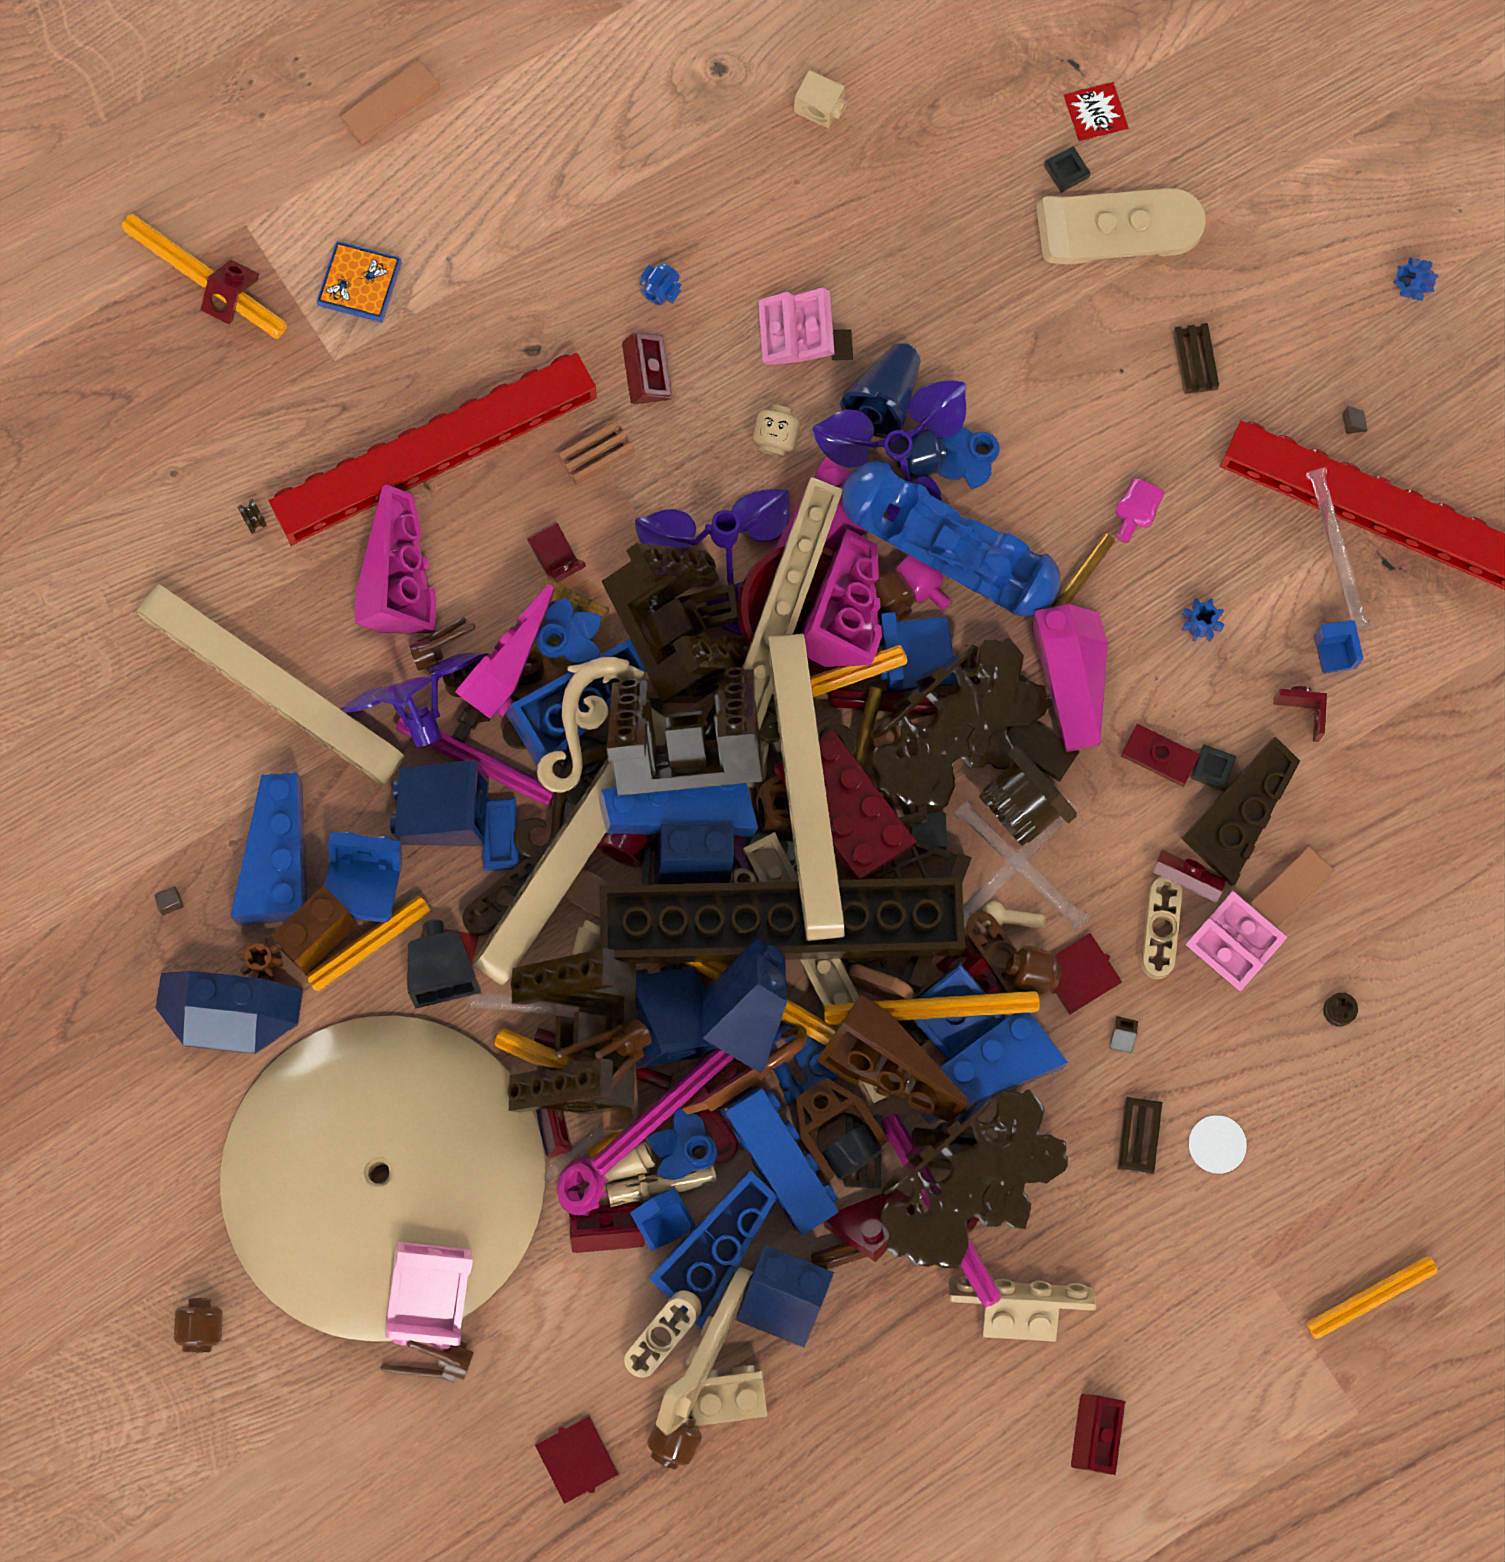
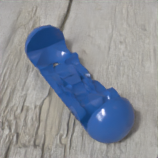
(956, 546)

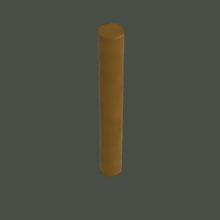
(1084, 570)
(867, 723)

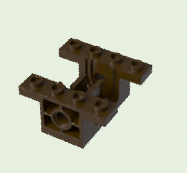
(667, 636)
(687, 758)
(605, 998)

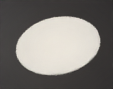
(1217, 1144)

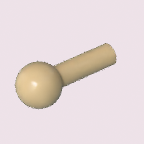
(1012, 917)

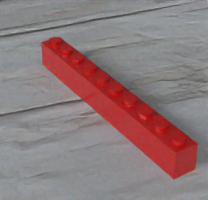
(433, 448)
(1369, 502)

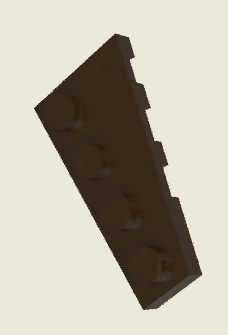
(1234, 821)

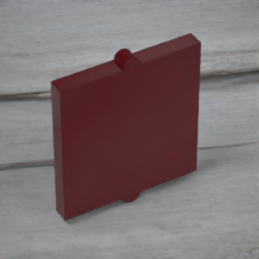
(1084, 974)
(576, 1460)

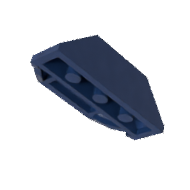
(227, 1010)

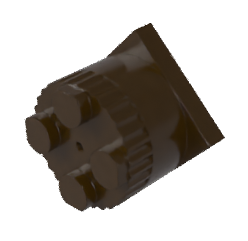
(1025, 799)

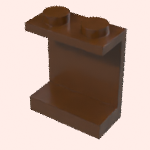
(315, 930)

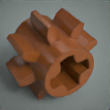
(267, 953)

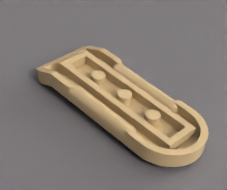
(1119, 225)
(683, 1394)

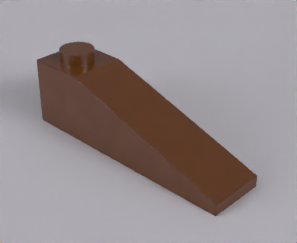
(882, 1053)

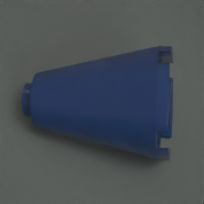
(885, 389)

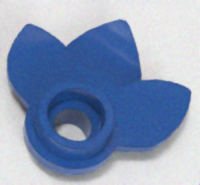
(965, 460)
(574, 631)
(679, 1144)

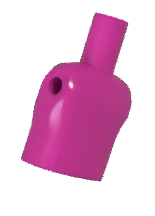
(1138, 507)
(923, 581)

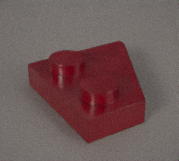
(862, 1225)

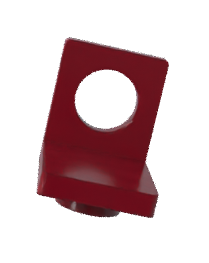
(228, 282)
(554, 553)
(1304, 697)
(976, 967)

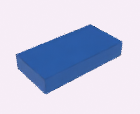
(499, 845)

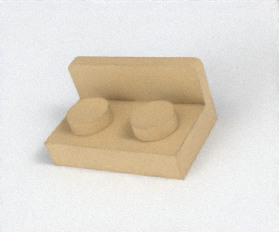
(731, 1397)

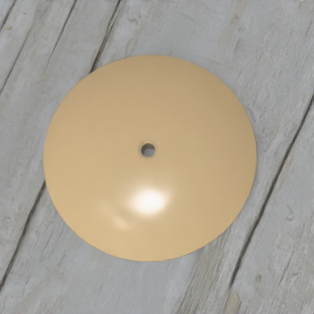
(363, 1099)

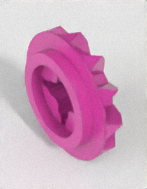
(572, 1179)

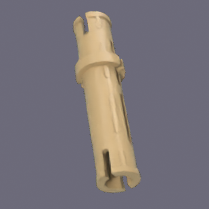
(650, 1186)

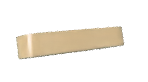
(1148, 951)
(676, 1329)

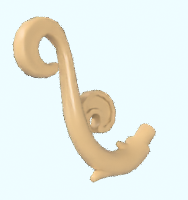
(573, 718)

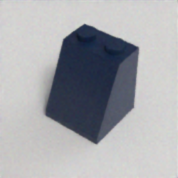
(441, 804)
(693, 854)
(747, 1004)
(673, 1014)
(784, 1296)

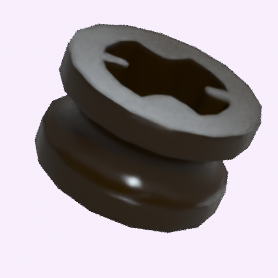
(252, 516)
(1332, 1002)

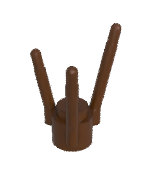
(428, 651)
(626, 1041)
(453, 1360)

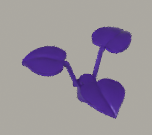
(848, 433)
(759, 513)
(419, 720)

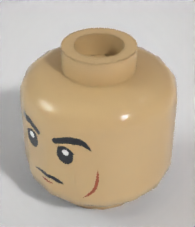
(776, 431)

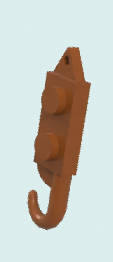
(739, 1076)

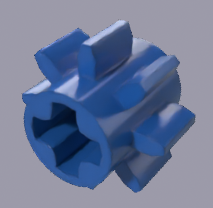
(1416, 278)
(660, 284)
(1205, 611)

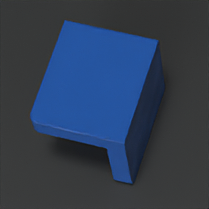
(1338, 646)
(663, 1219)

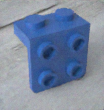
(926, 647)
(364, 874)

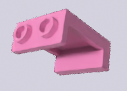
(427, 1294)

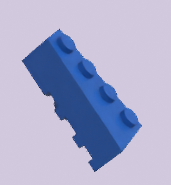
(539, 714)
(695, 806)
(273, 862)
(1002, 1060)
(780, 1159)
(715, 1246)

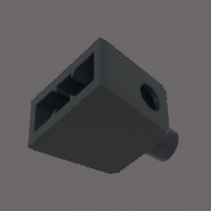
(439, 967)

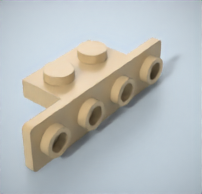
(1024, 1308)

